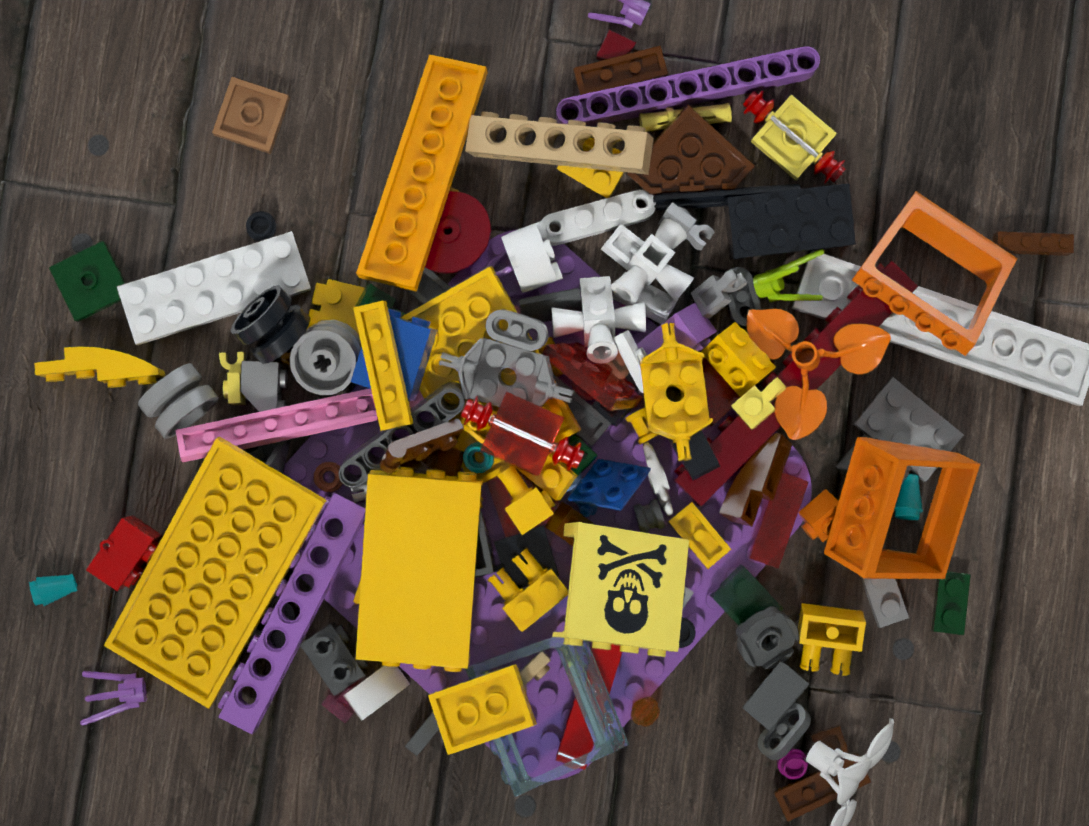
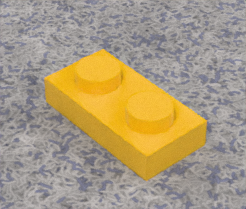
(702, 537)

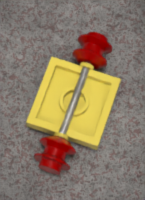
(793, 137)

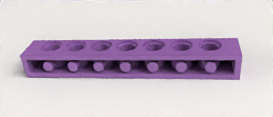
(249, 715)

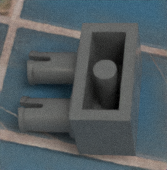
(334, 658)

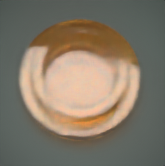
(645, 711)

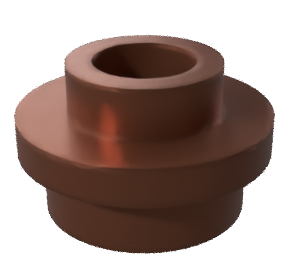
(319, 477)

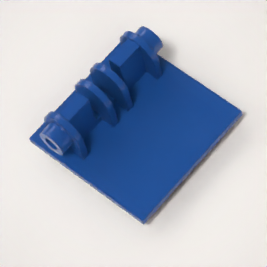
(608, 486)

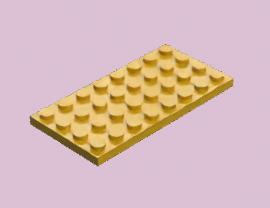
(214, 572)

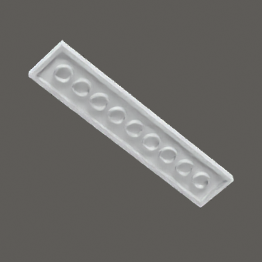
(1004, 349)

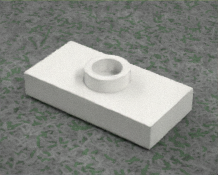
(657, 303)
(631, 355)

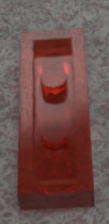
(778, 521)

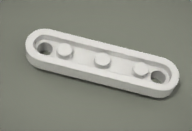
(598, 217)

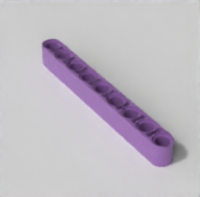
(699, 80)

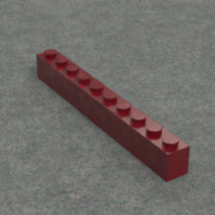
(736, 440)

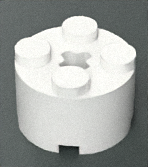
(531, 257)

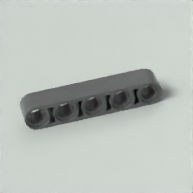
(433, 403)

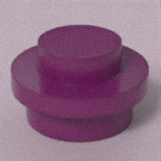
(793, 764)

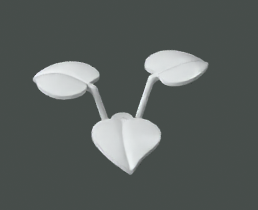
(830, 762)

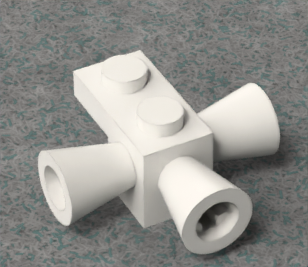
(647, 261)
(598, 319)

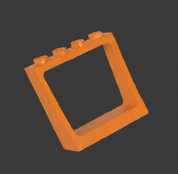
(958, 243)

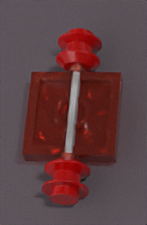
(522, 434)

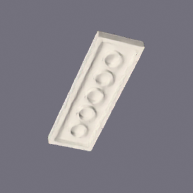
(211, 288)

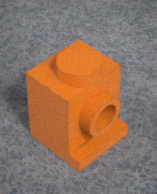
(819, 515)

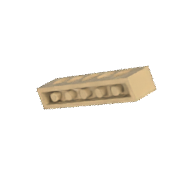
(633, 159)

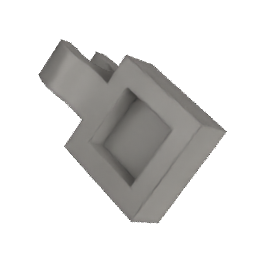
(685, 219)
(713, 293)

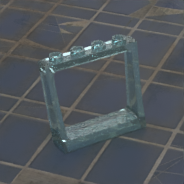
(592, 700)

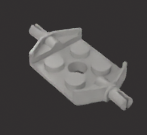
(482, 369)

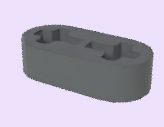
(423, 735)

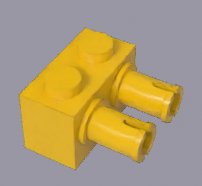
(528, 504)
(531, 603)
(830, 628)

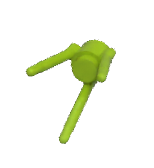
(771, 282)

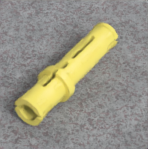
(661, 120)

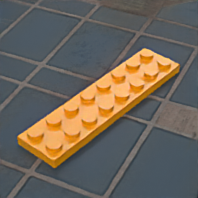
(422, 173)

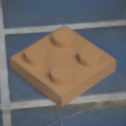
(251, 115)

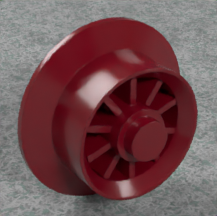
(460, 235)

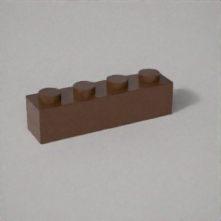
(1035, 243)

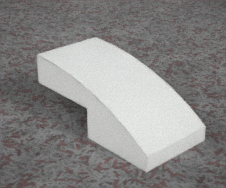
(376, 690)

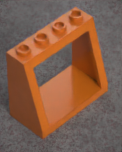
(870, 500)

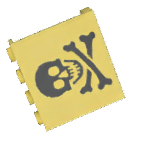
(625, 589)

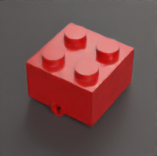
(128, 549)

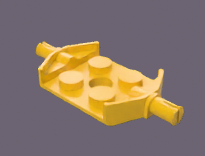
(681, 368)

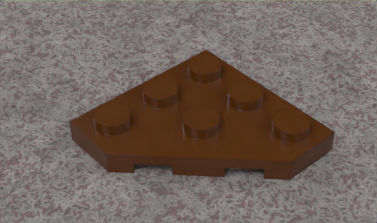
(692, 158)

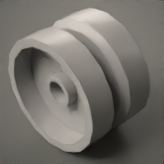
(311, 353)
(178, 400)

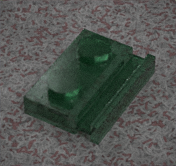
(743, 596)

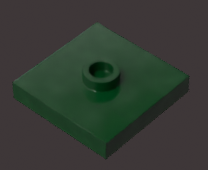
(88, 281)

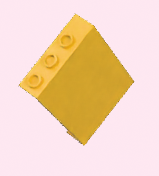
(418, 568)

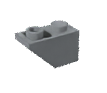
(263, 384)

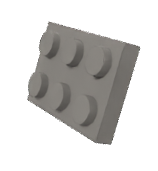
(906, 419)

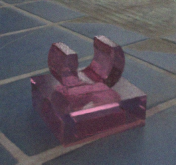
(339, 706)

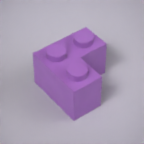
(689, 327)

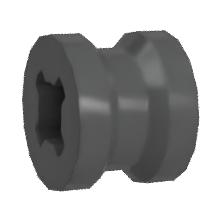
(649, 516)

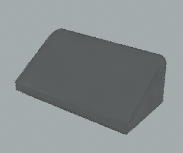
(541, 306)
(775, 695)

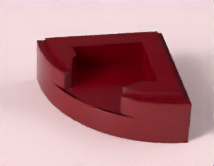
(614, 46)

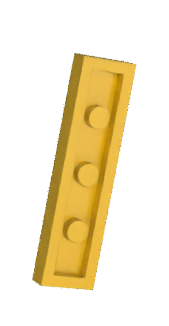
(383, 365)

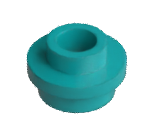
(472, 464)

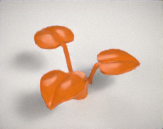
(800, 409)

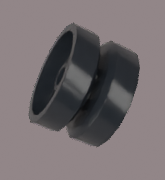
(270, 324)

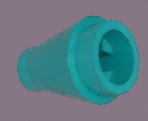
(909, 499)
(51, 588)

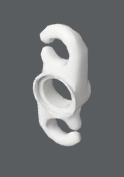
(658, 478)

